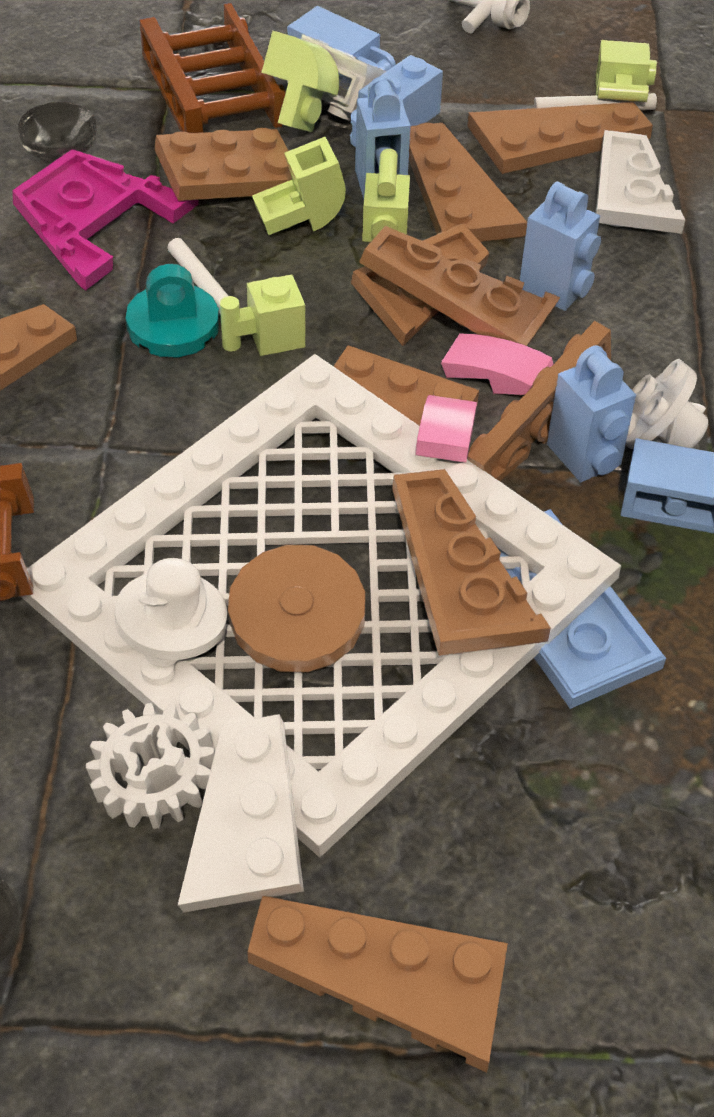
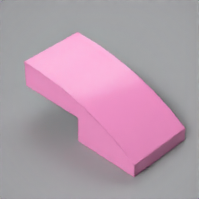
(505, 363)
(446, 428)

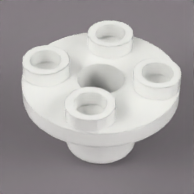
(664, 408)
(170, 613)

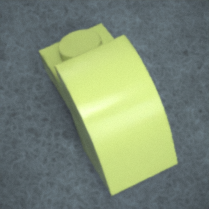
(309, 74)
(311, 195)

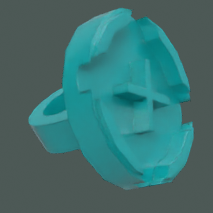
(172, 314)

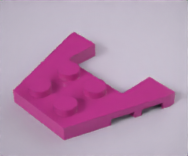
(78, 199)

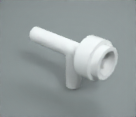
(503, 13)

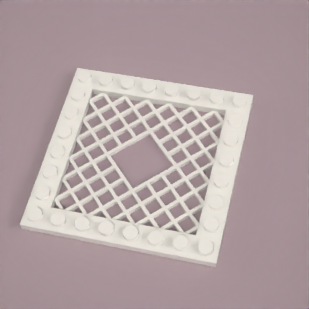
(430, 710)

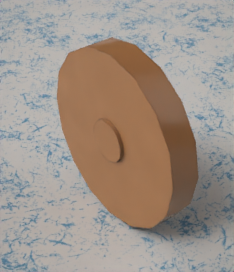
(297, 608)

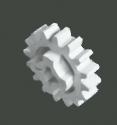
(152, 765)

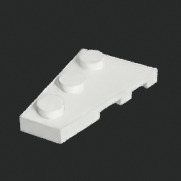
(631, 186)
(246, 821)

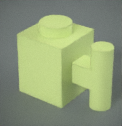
(624, 71)
(385, 198)
(272, 317)

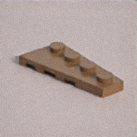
(458, 188)
(530, 417)

